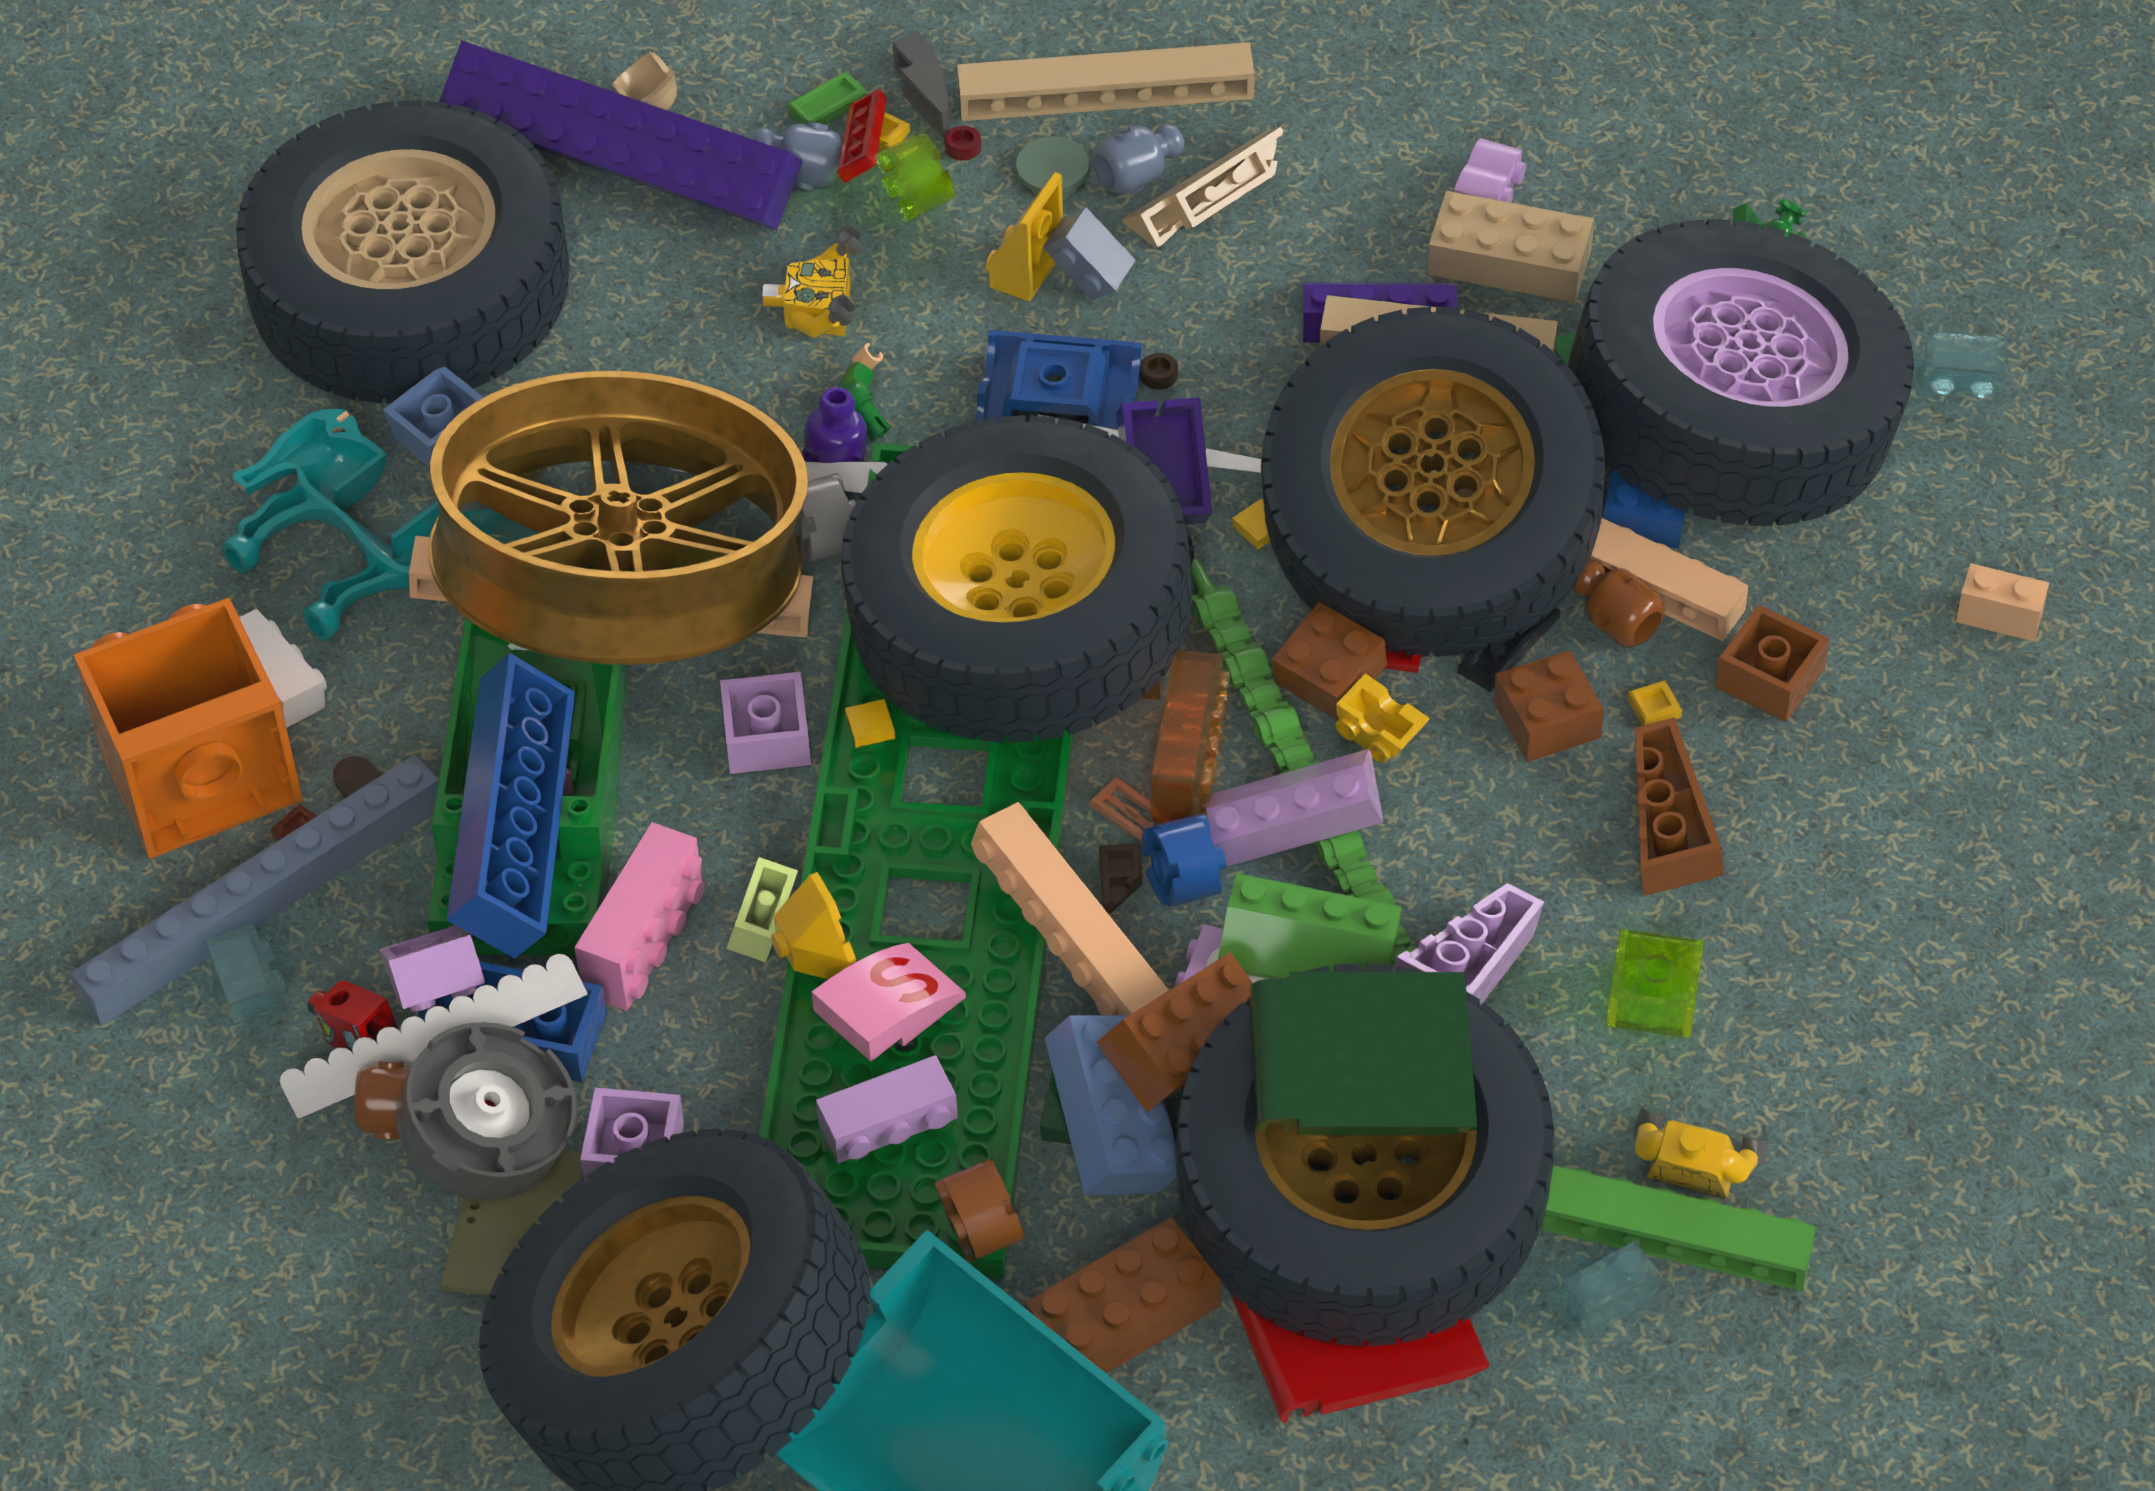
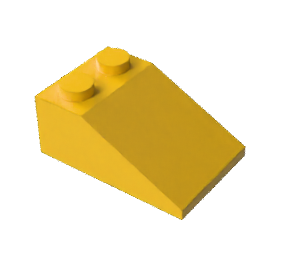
(1020, 261)

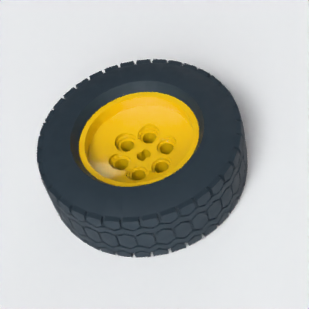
(1017, 578)

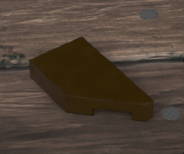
(1119, 873)

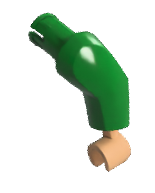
(857, 381)

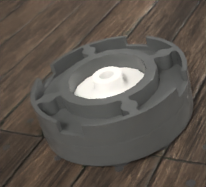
(485, 1111)

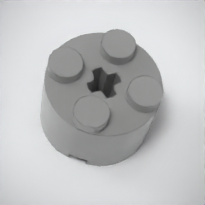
(823, 518)

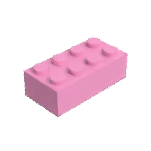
(641, 915)

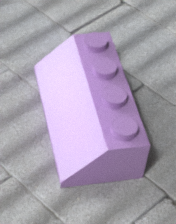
(1295, 808)

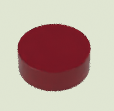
(962, 143)

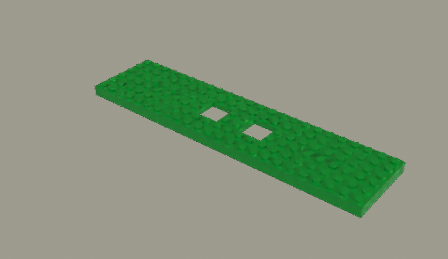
(987, 1040)

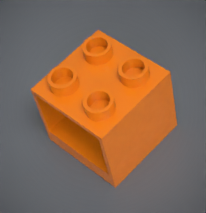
(189, 726)

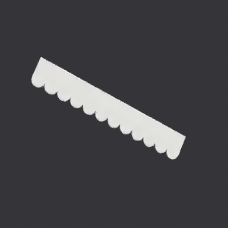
(513, 1004)

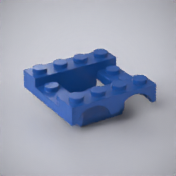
(1095, 375)

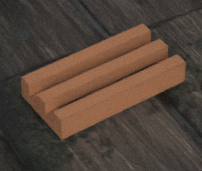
(1106, 794)

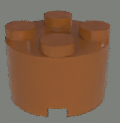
(979, 1210)

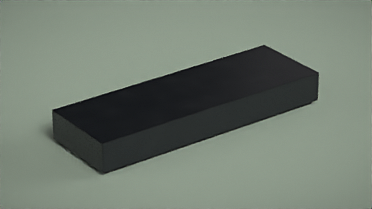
(1484, 664)

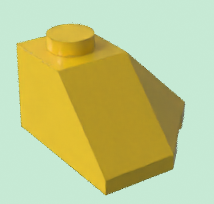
(811, 931)

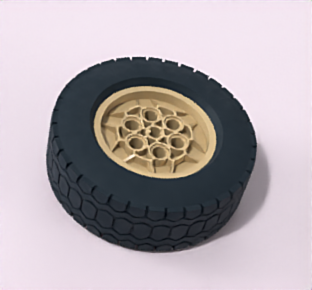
(403, 249)

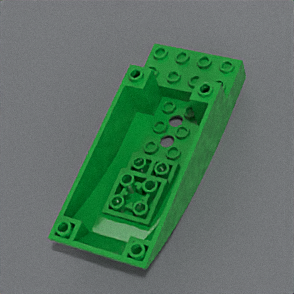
(585, 818)

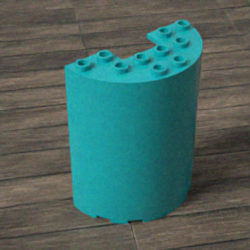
(971, 1397)

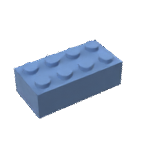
(1111, 1134)

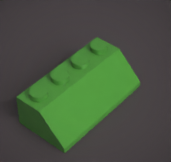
(1299, 928)

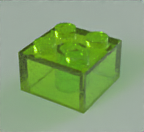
(1655, 983)

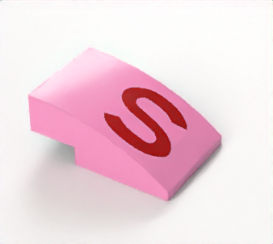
(885, 999)

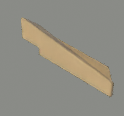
(1207, 190)

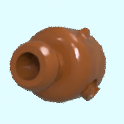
(1620, 604)
(377, 1097)

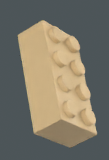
(1510, 246)

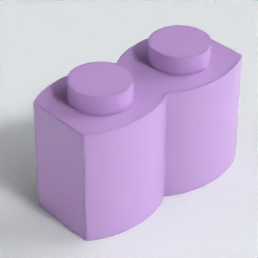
(1491, 171)

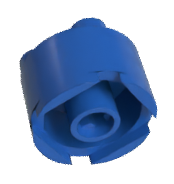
(1183, 860)

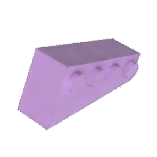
(1481, 942)

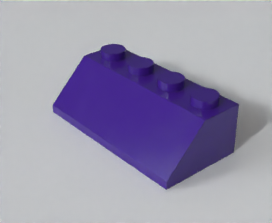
(1413, 293)

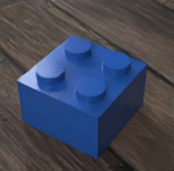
(1642, 513)

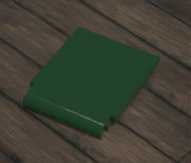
(1363, 1053)

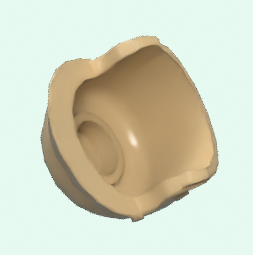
(648, 82)

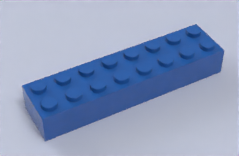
(511, 807)

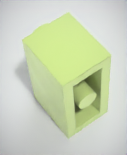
(765, 895)

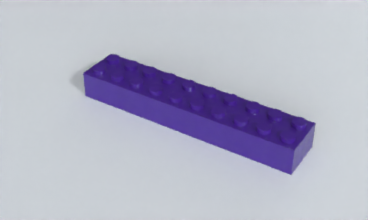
(626, 136)

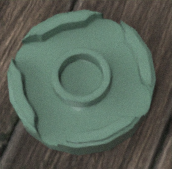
(1052, 154)

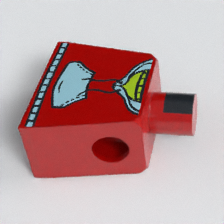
(350, 1014)

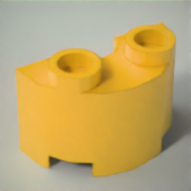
(1376, 720)

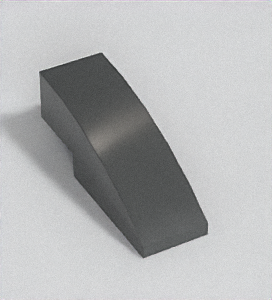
(922, 80)

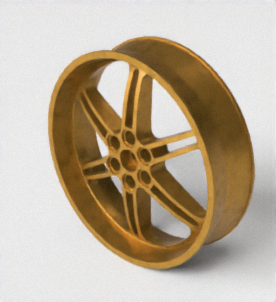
(582, 579)

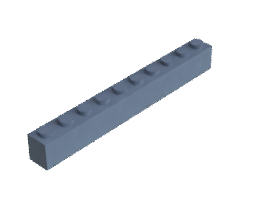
(256, 890)

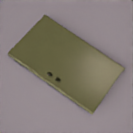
(491, 1232)

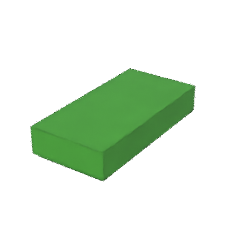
(827, 100)

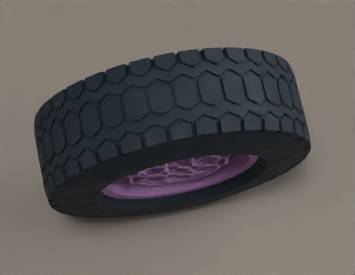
(1742, 371)

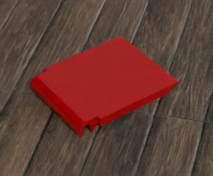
(1339, 1376)

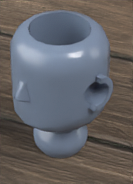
(813, 145)
(1135, 157)

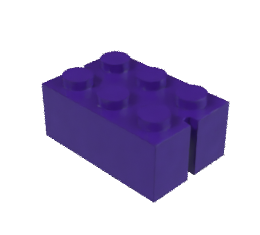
(1175, 446)

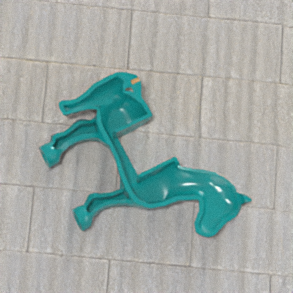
(333, 473)

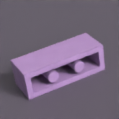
(887, 1109)

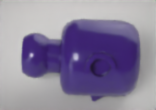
(835, 430)

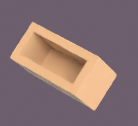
(2002, 602)

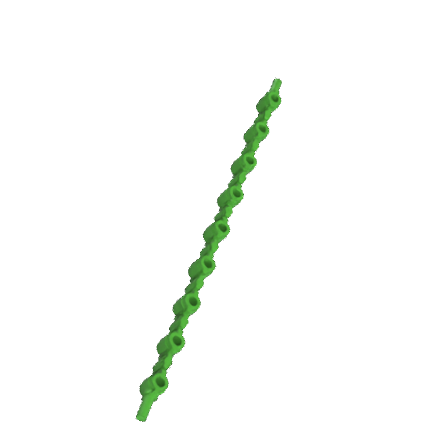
(1279, 726)

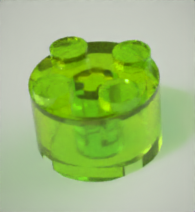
(915, 176)

